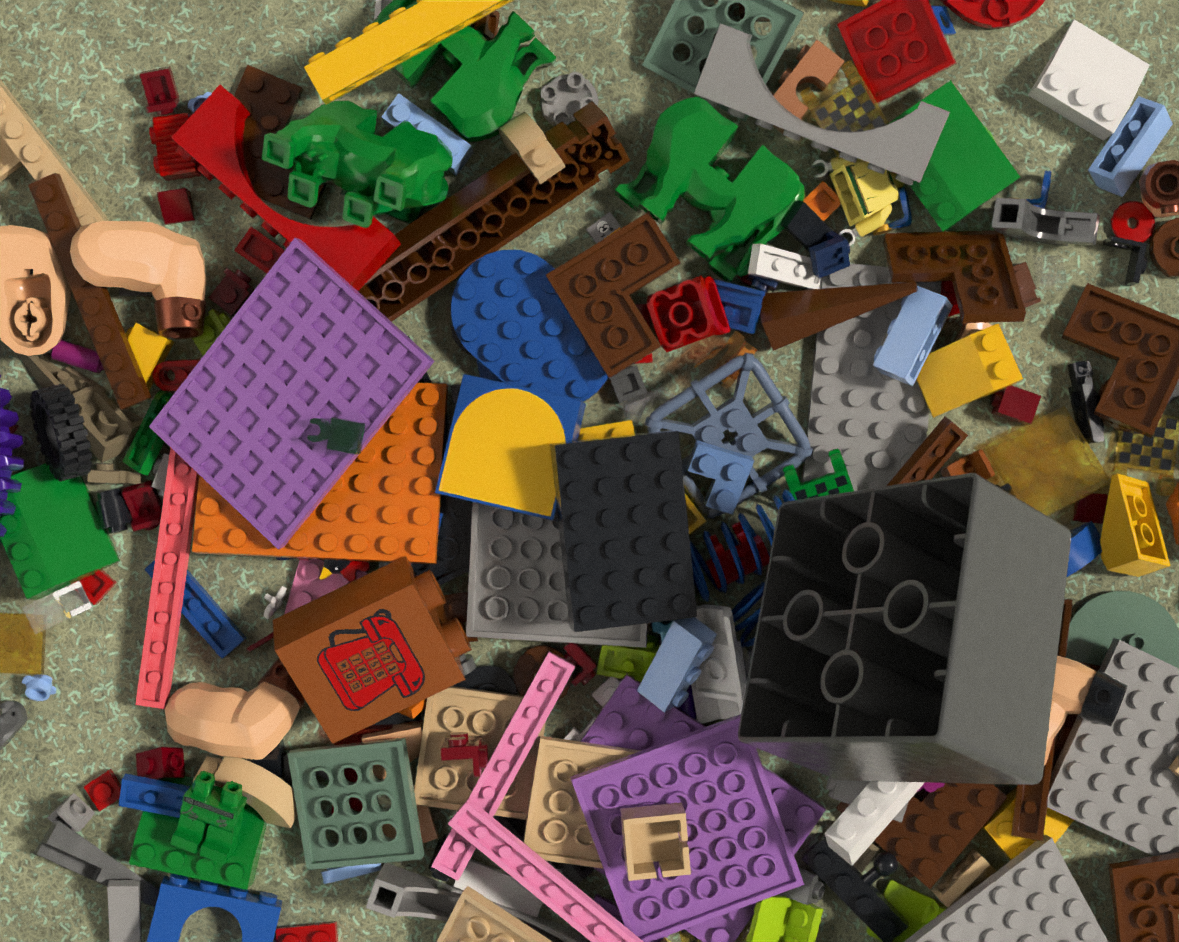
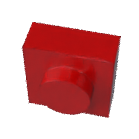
(104, 790)

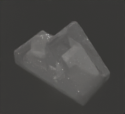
(57, 607)

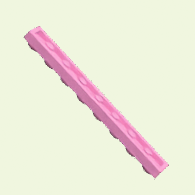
(508, 756)
(538, 876)

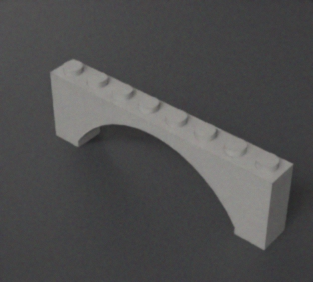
(735, 82)
(414, 895)

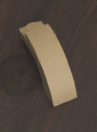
(527, 140)
(263, 789)

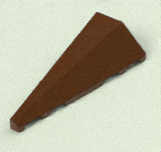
(802, 313)

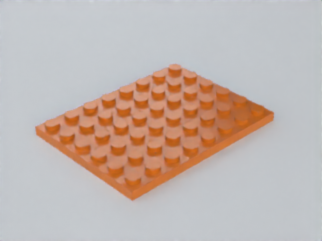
(374, 511)

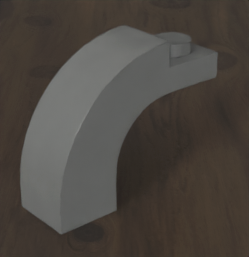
(1031, 223)

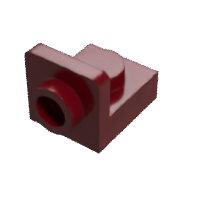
(232, 291)
(578, 657)

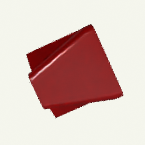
(687, 313)

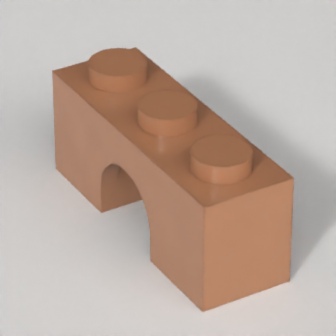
(815, 66)

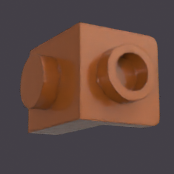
(970, 463)

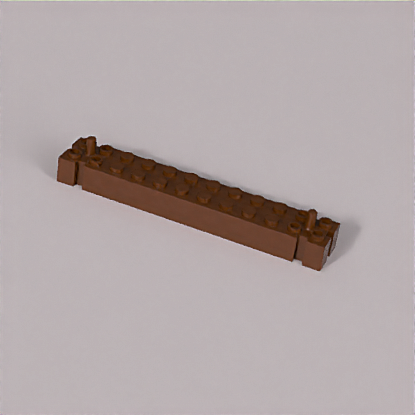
(492, 213)

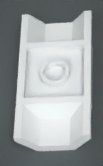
(722, 680)

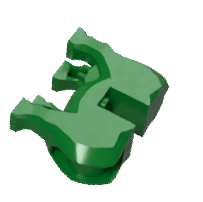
(486, 74)
(680, 165)
(378, 172)

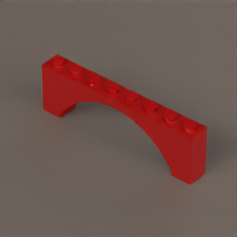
(216, 142)

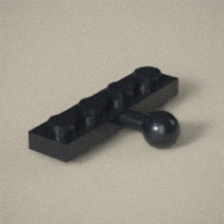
(857, 889)

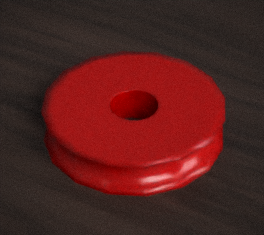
(1137, 211)

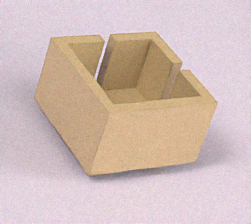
(653, 836)

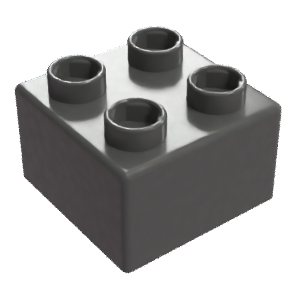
(909, 635)

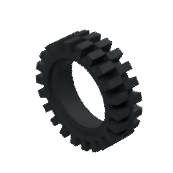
(61, 432)

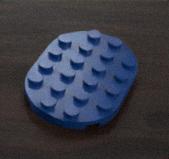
(521, 328)

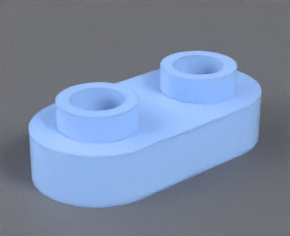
(341, 873)

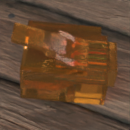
(737, 347)

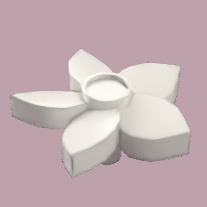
(275, 602)

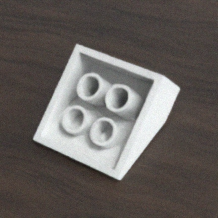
(1090, 81)

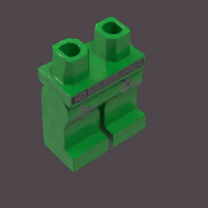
(210, 818)

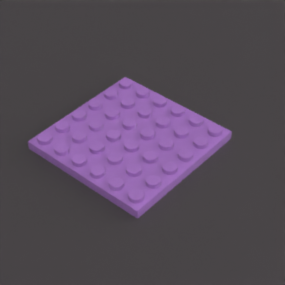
(732, 829)

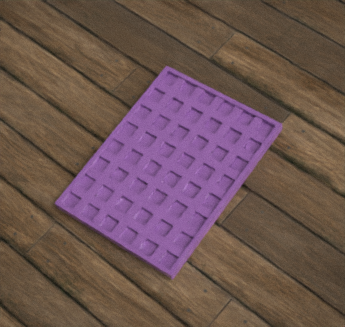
(288, 355)

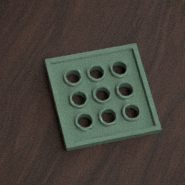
(676, 31)
(397, 785)

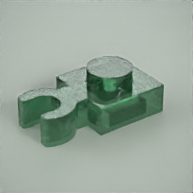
(341, 434)

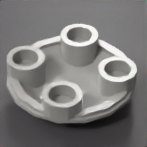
(566, 96)

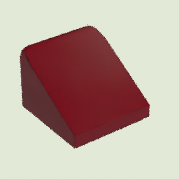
(176, 206)
(1091, 508)

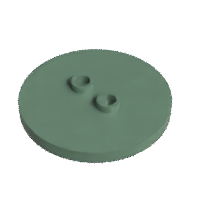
(1126, 617)

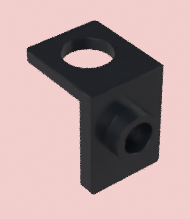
(1137, 261)

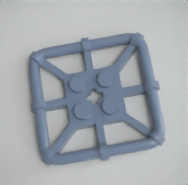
(734, 417)

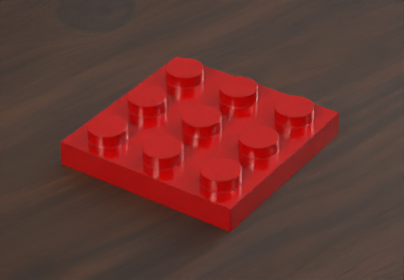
(896, 45)

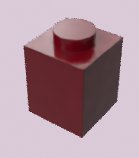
(1015, 404)

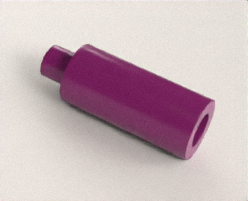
(77, 356)

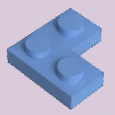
(728, 474)

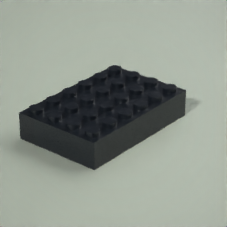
(623, 530)

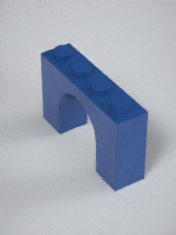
(181, 898)

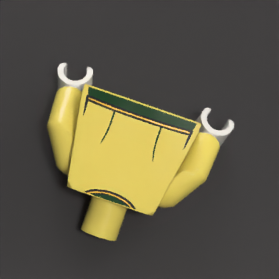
(862, 193)

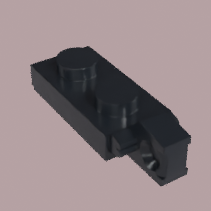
(1084, 401)

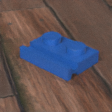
(741, 305)

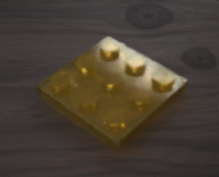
(1048, 463)

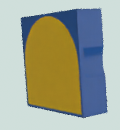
(502, 446)

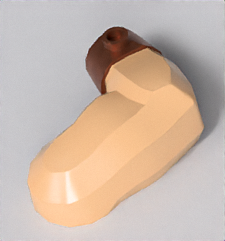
(234, 720)

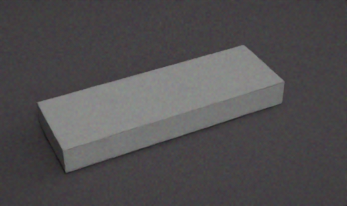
(124, 911)

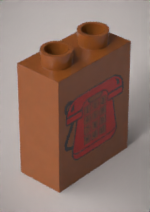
(371, 648)

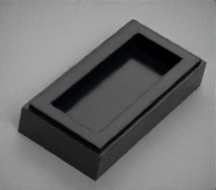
(805, 225)

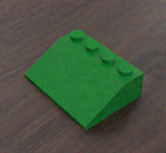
(965, 164)
(54, 533)
(153, 848)

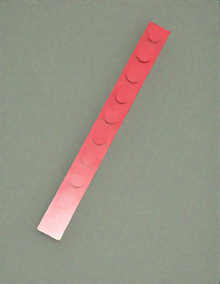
(168, 583)

